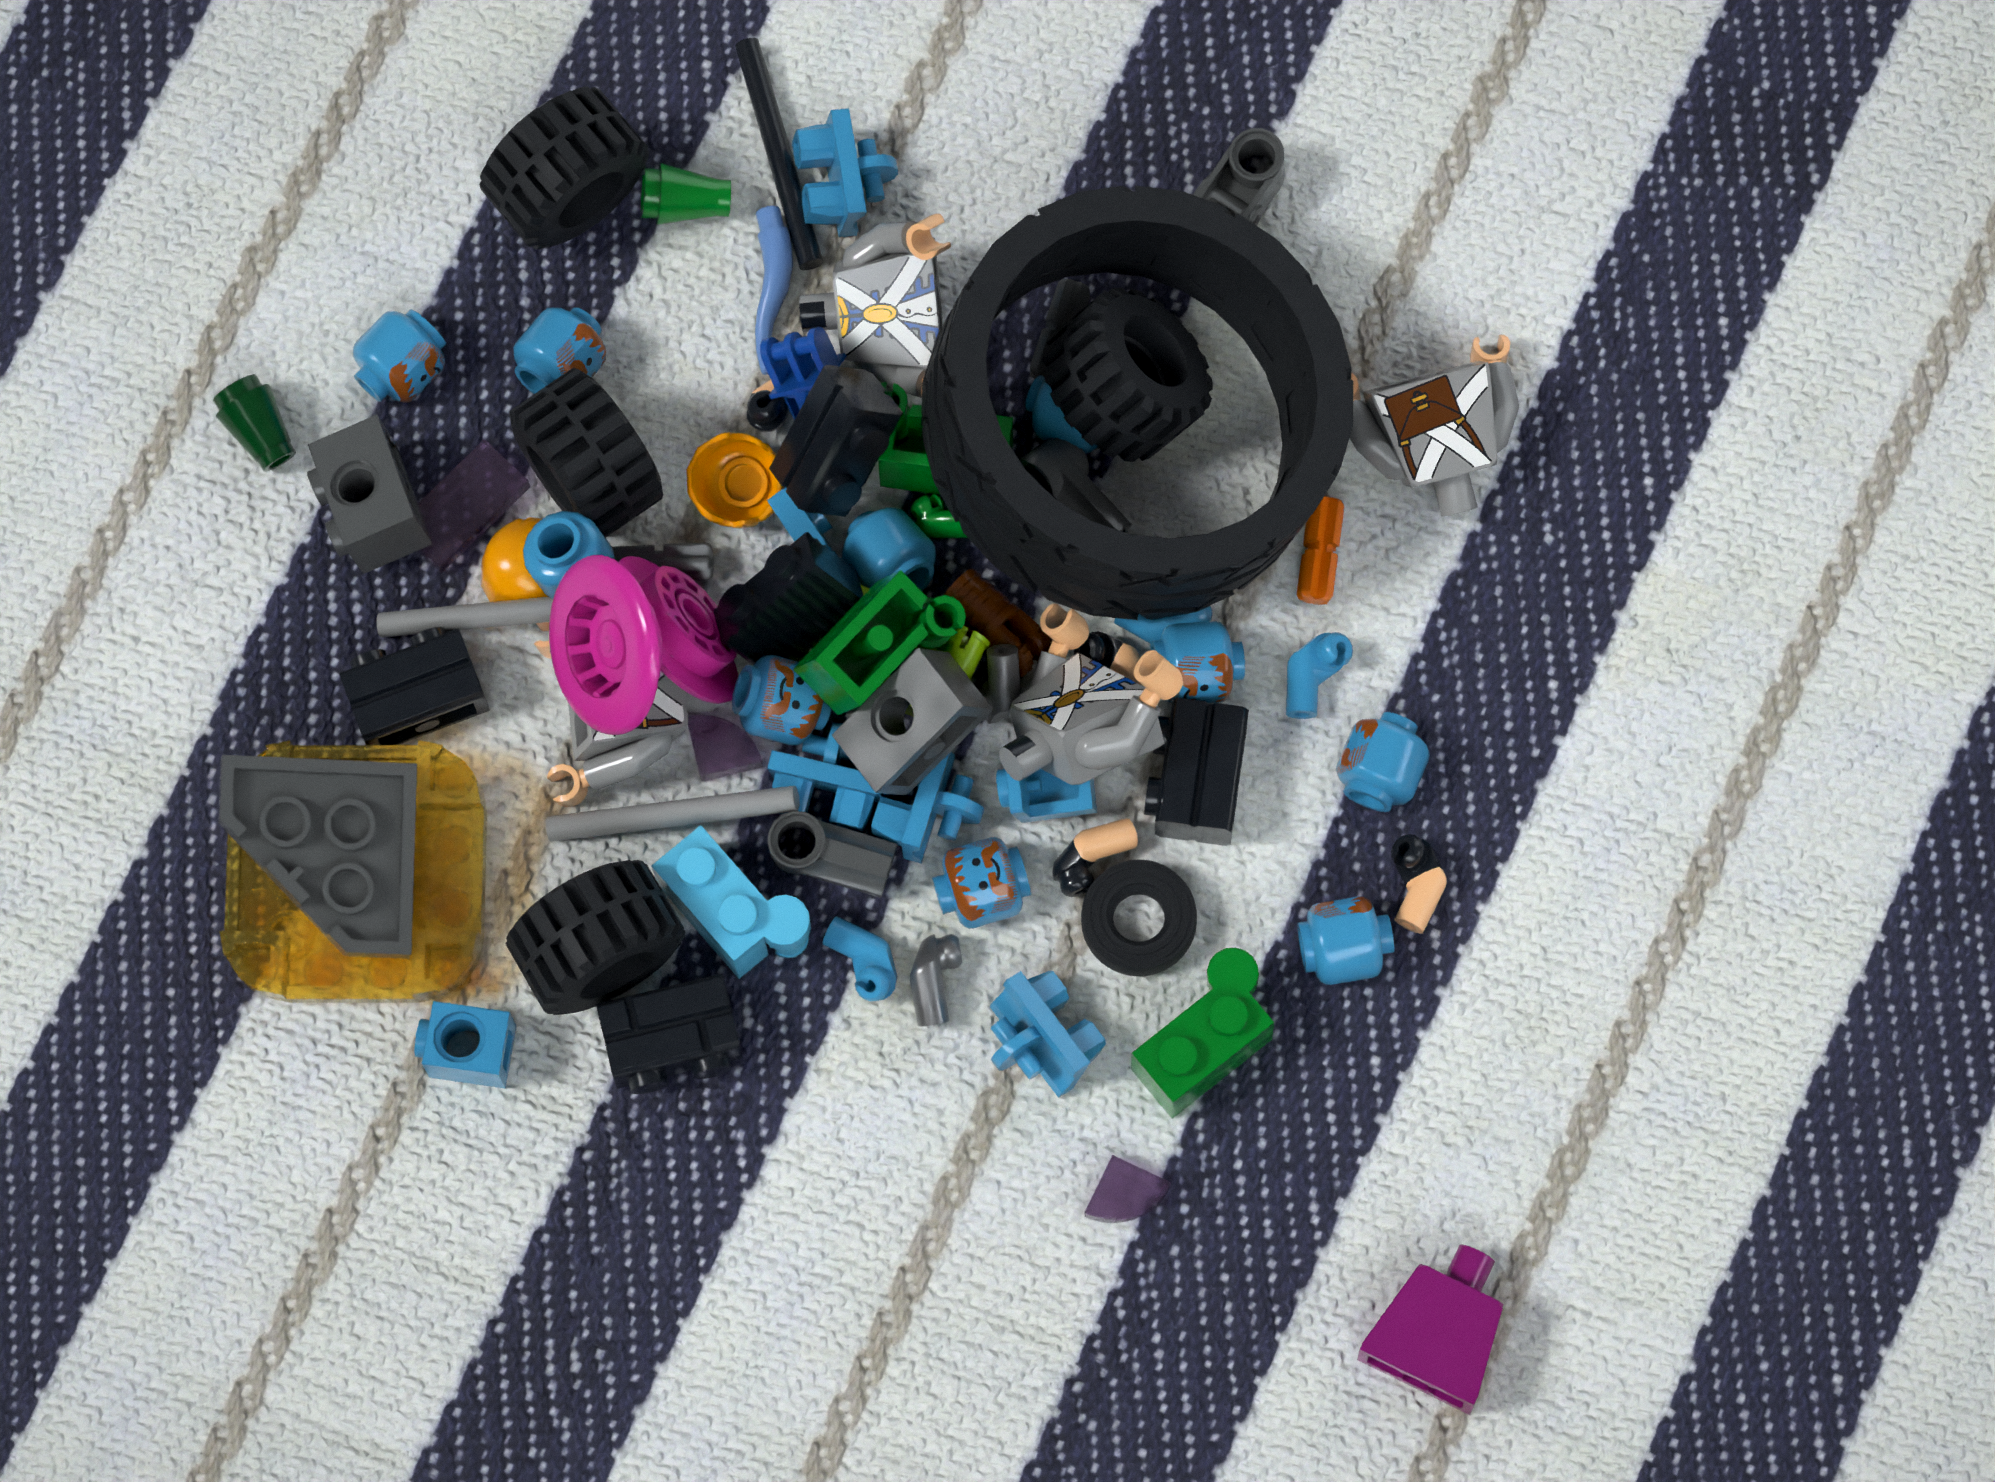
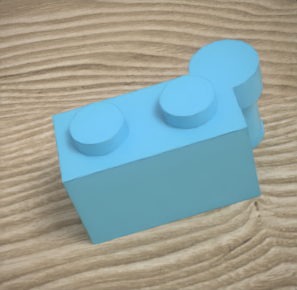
(728, 906)

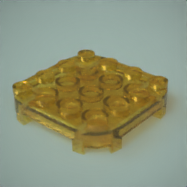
(293, 962)

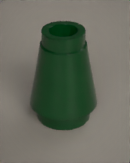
(255, 421)

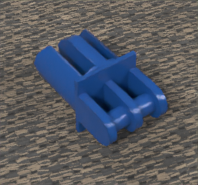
(793, 367)

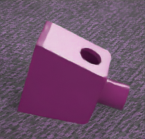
(1439, 1330)

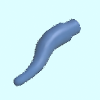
(778, 267)

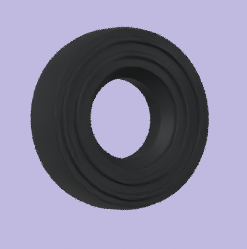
(1146, 879)

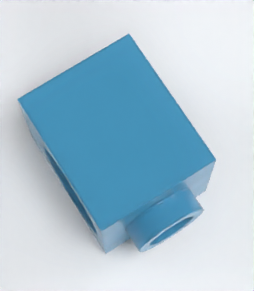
(489, 1061)

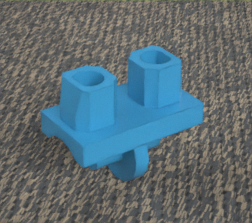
(841, 198)
(854, 795)
(913, 824)
(1037, 1038)

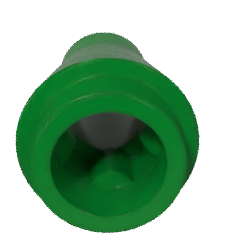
(682, 195)

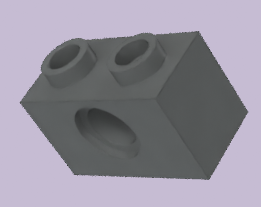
(388, 520)
(944, 713)

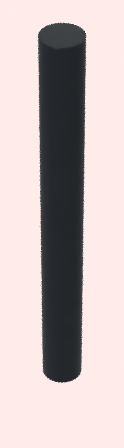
(778, 152)

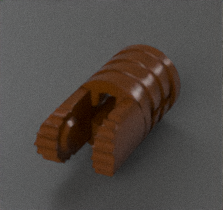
(998, 619)

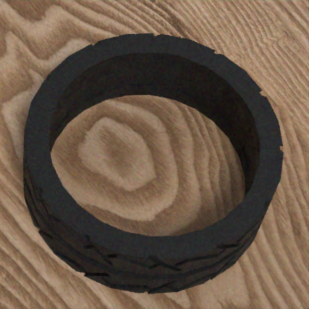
(1217, 262)

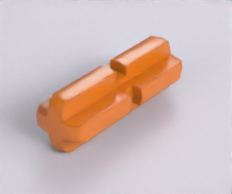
(1319, 562)

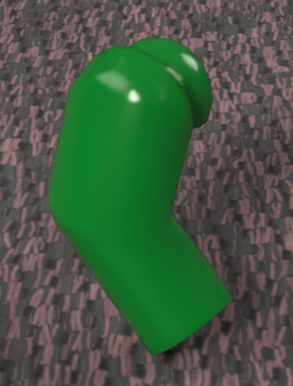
(934, 519)

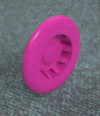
(689, 632)
(605, 645)

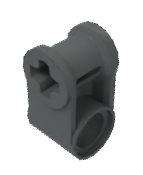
(1238, 189)

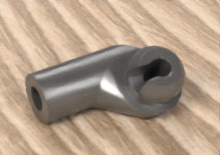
(1002, 682)
(927, 981)

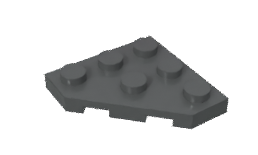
(331, 841)

